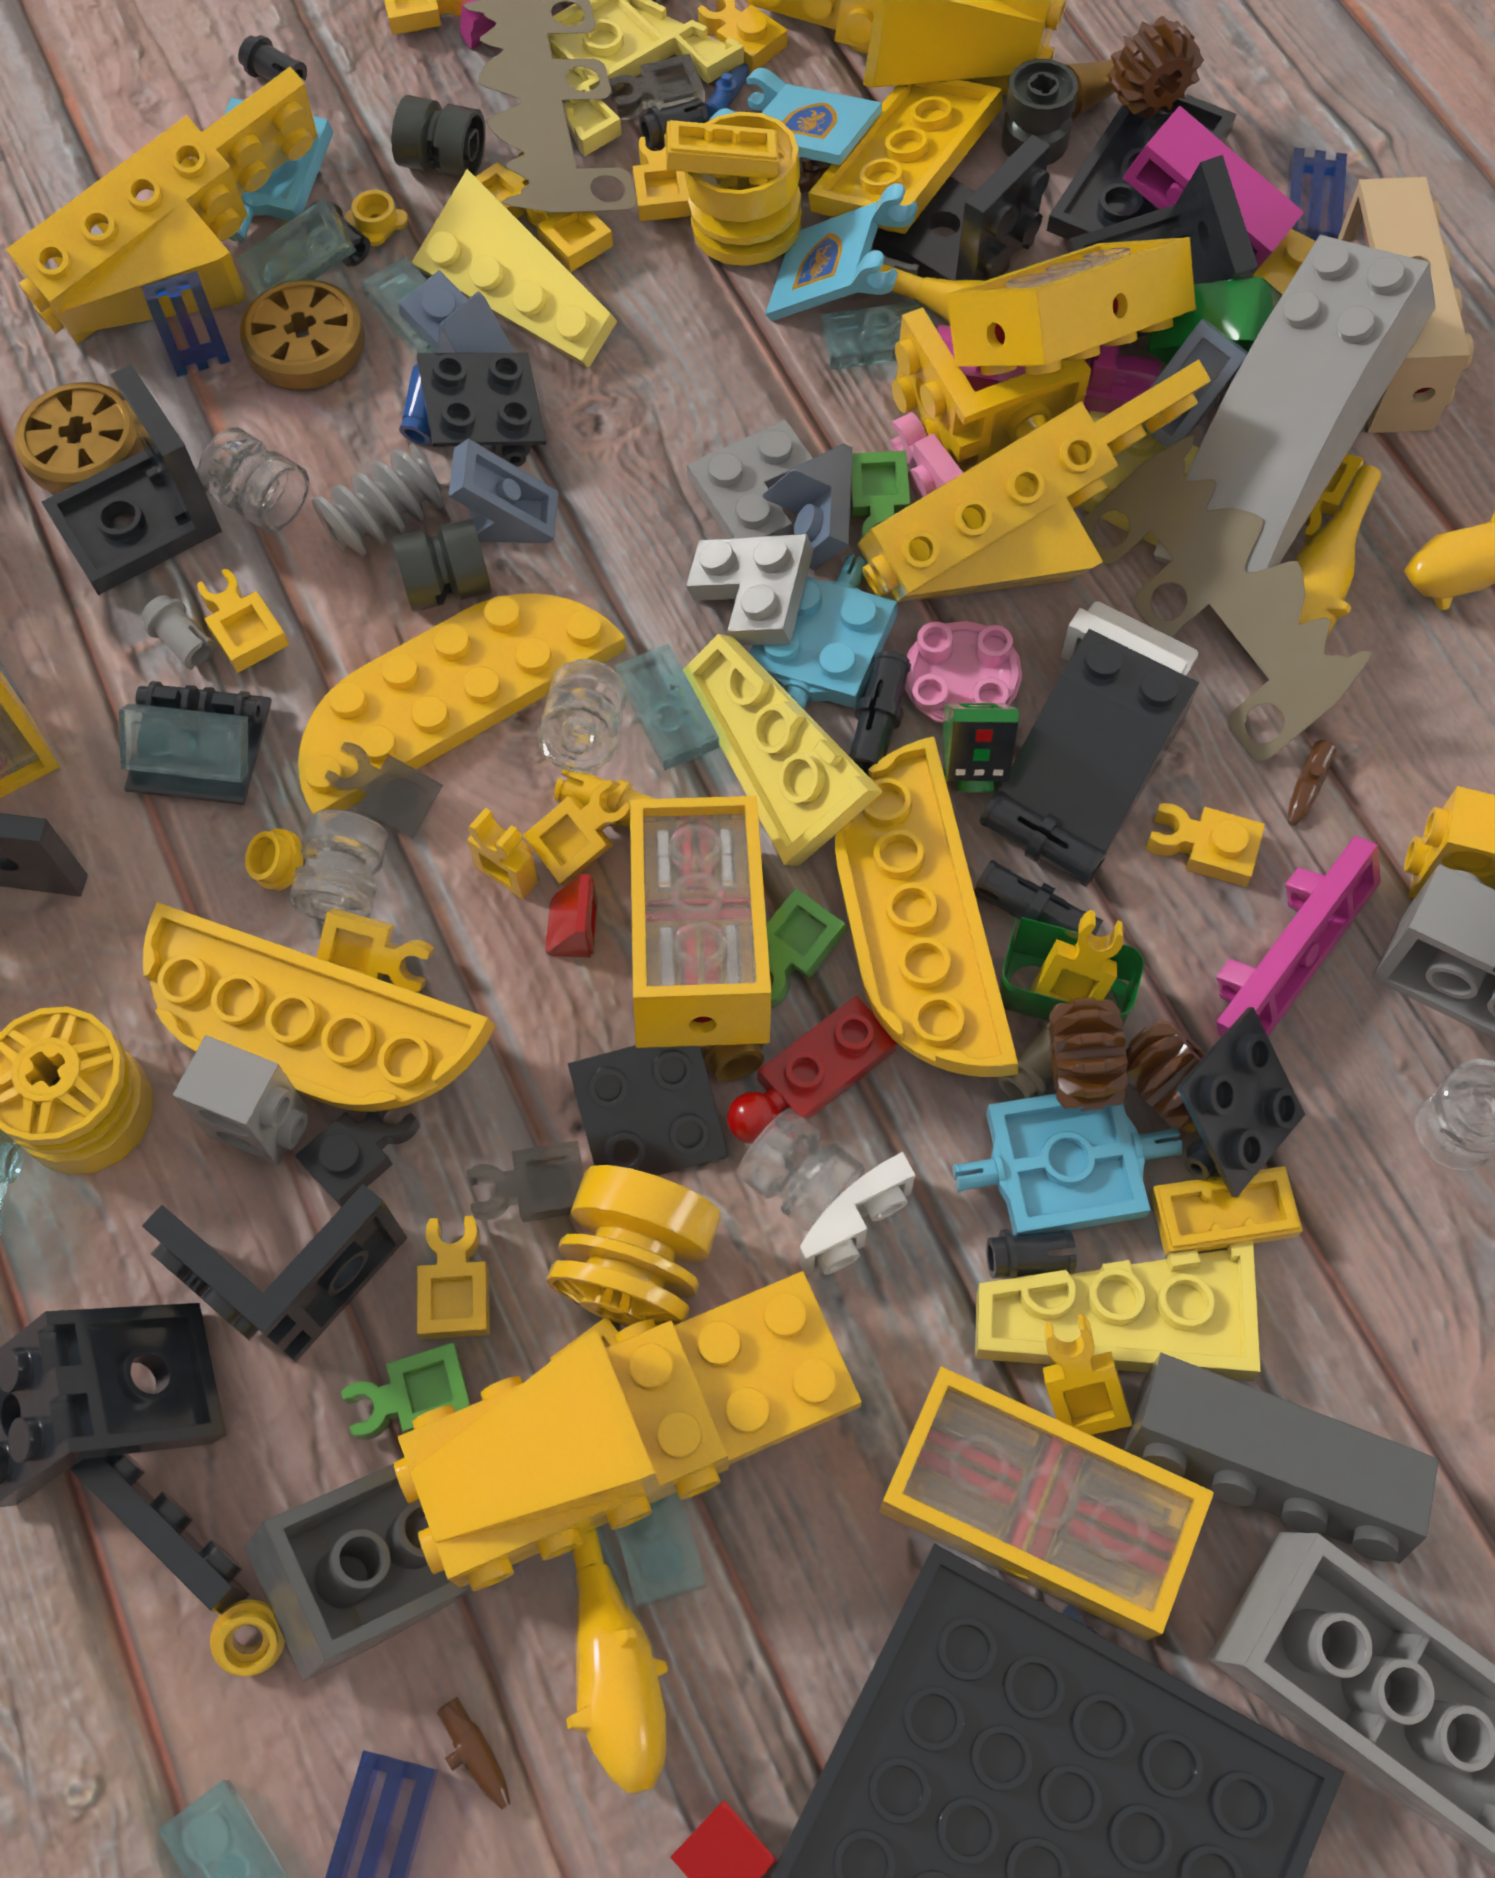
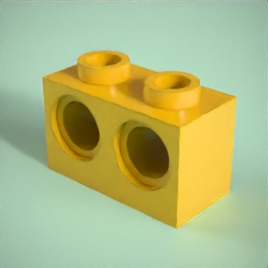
(1457, 838)

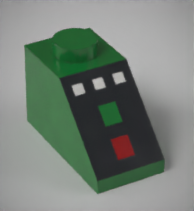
(978, 744)

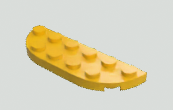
(447, 686)
(920, 921)
(325, 1025)

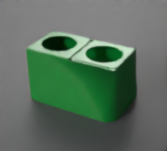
(1232, 306)
(1032, 947)

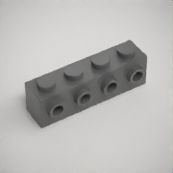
(1284, 1459)

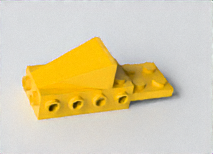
(935, 38)
(175, 230)
(1014, 512)
(618, 1429)

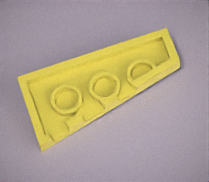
(524, 284)
(778, 751)
(1179, 1306)

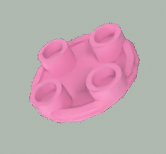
(962, 666)

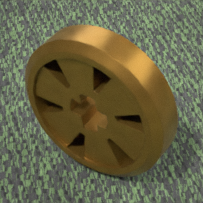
(308, 361)
(51, 428)

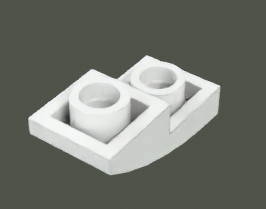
(841, 1230)

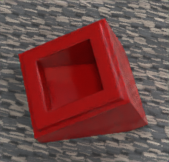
(573, 919)
(723, 1848)

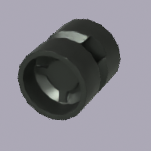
(1041, 105)
(438, 137)
(442, 564)

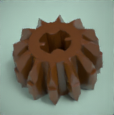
(1155, 67)
(1088, 1054)
(1157, 1065)

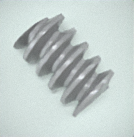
(379, 500)

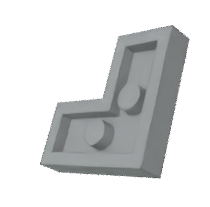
(738, 475)
(762, 576)

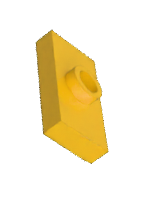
(722, 150)
(1207, 1218)

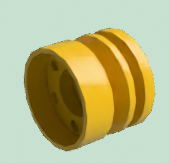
(748, 217)
(94, 1109)
(638, 1235)

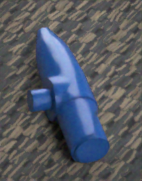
(727, 89)

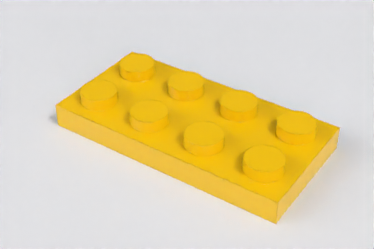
(911, 143)

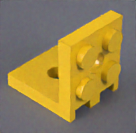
(968, 421)

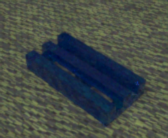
(1318, 167)
(198, 352)
(356, 1808)

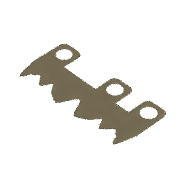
(539, 120)
(1257, 606)

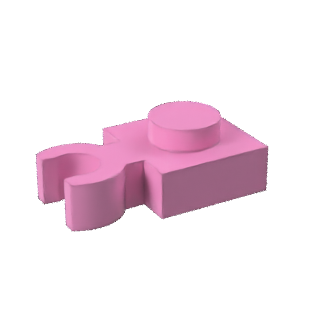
(925, 455)

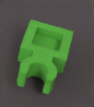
(878, 486)
(799, 940)
(415, 1387)

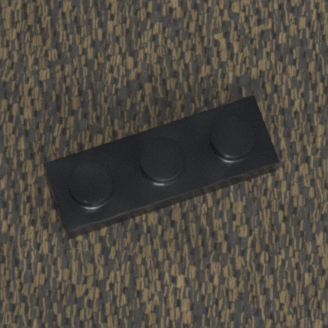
(161, 1528)

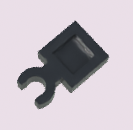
(352, 1152)

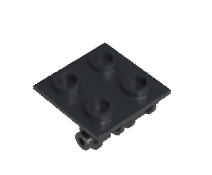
(482, 400)
(211, 701)
(1238, 1105)
(648, 1108)

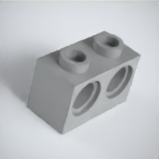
(242, 1100)

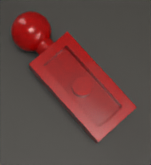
(813, 1069)

